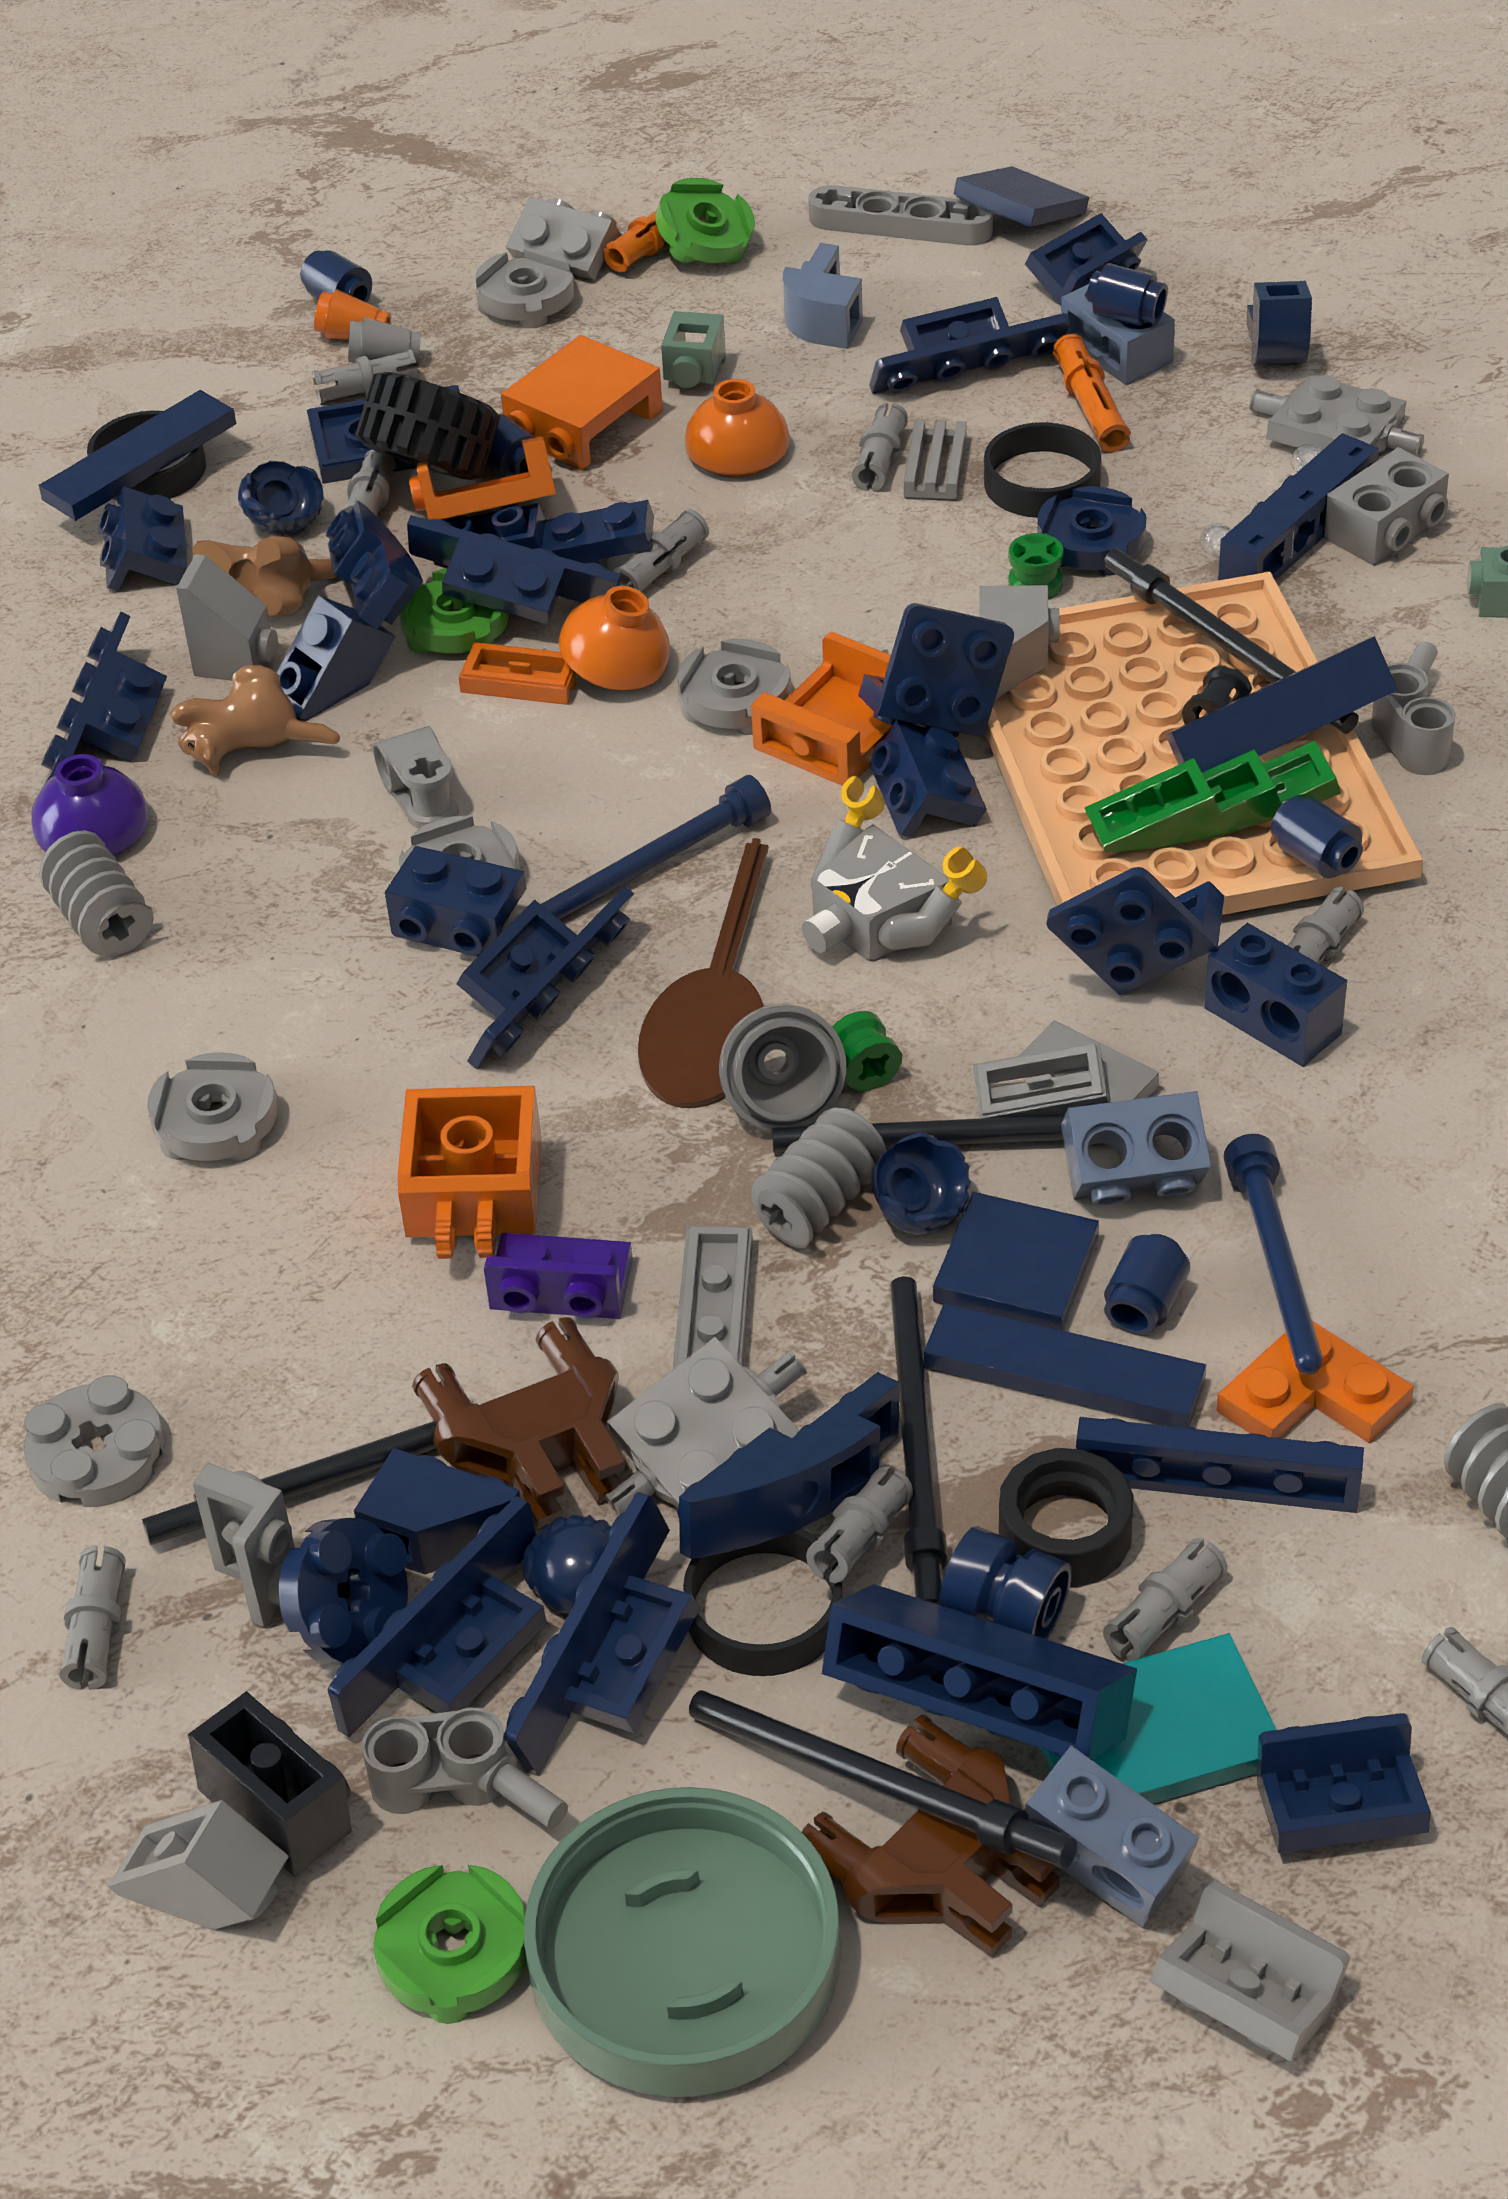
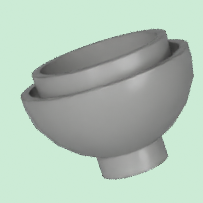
(802, 1086)

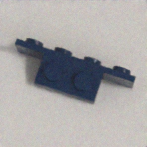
(962, 340)
(505, 574)
(113, 703)
(527, 962)
(451, 1633)
(611, 1644)

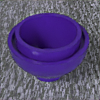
(89, 799)

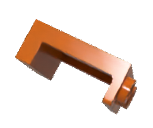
(580, 395)
(486, 494)
(824, 720)

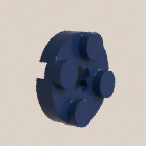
(1098, 507)
(330, 1556)

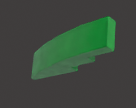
(1196, 805)

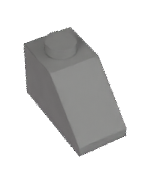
(223, 622)
(1033, 626)
(202, 1867)

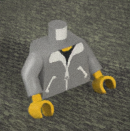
(877, 890)

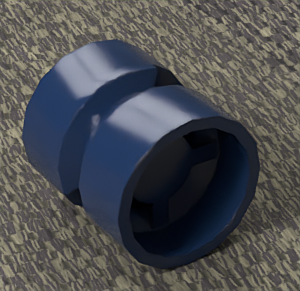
(1003, 1587)

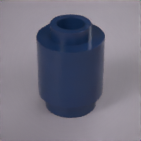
(331, 271)
(1127, 295)
(507, 451)
(1317, 836)
(1145, 1283)

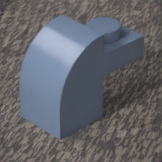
(821, 302)

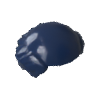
(281, 497)
(921, 1183)
(563, 1557)

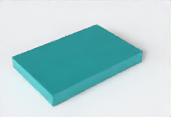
(1188, 1722)

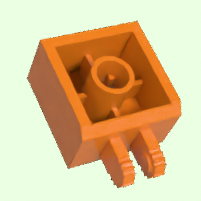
(469, 1165)

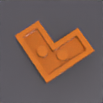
(1347, 1388)

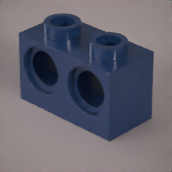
(1275, 994)

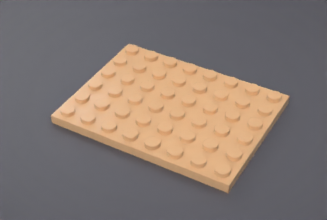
(1101, 726)

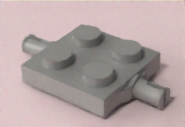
(1326, 408)
(698, 1421)

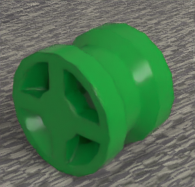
(1036, 562)
(869, 1053)

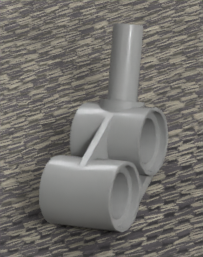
(1411, 723)
(437, 1760)

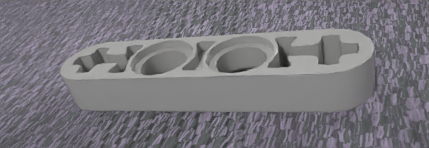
(899, 215)

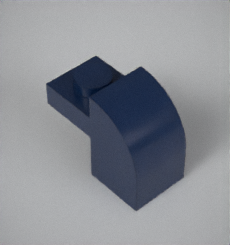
(1280, 322)

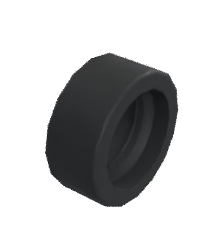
(1070, 1474)

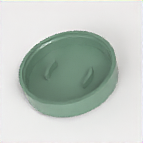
(683, 1941)

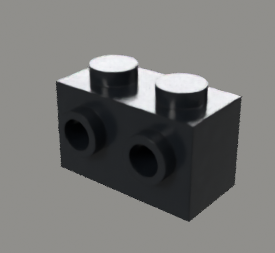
(271, 1780)

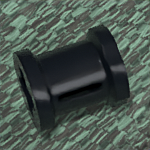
(1215, 692)

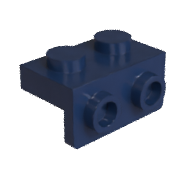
(1075, 256)
(143, 536)
(923, 775)
(452, 900)
(1340, 1783)

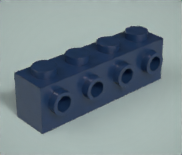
(979, 1672)

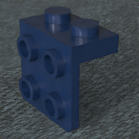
(941, 671)
(1137, 928)

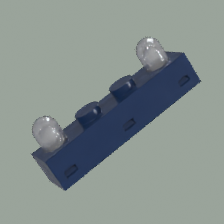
(1290, 518)

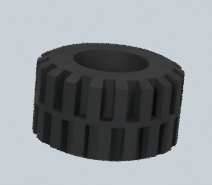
(427, 425)

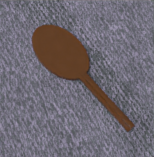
(695, 1013)

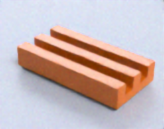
(517, 674)

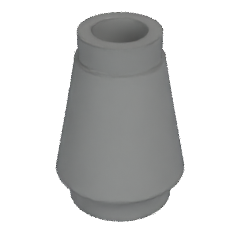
(380, 339)

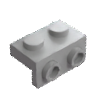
(565, 231)
(246, 1534)
(1253, 1971)

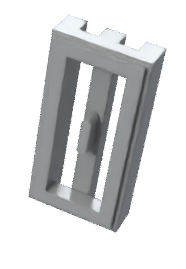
(938, 437)
(1041, 1093)

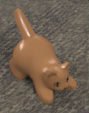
(271, 570)
(250, 717)

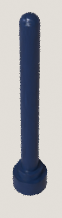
(742, 803)
(1254, 1168)

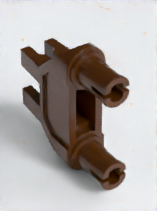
(535, 1428)
(932, 1866)

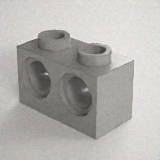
(1386, 506)

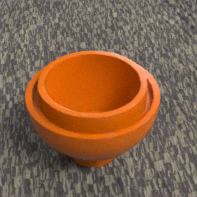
(736, 431)
(616, 640)

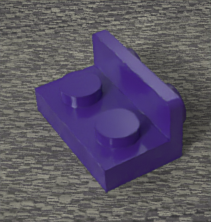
(558, 1275)

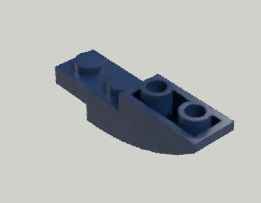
(575, 536)
(373, 563)
(788, 1481)

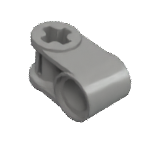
(417, 775)

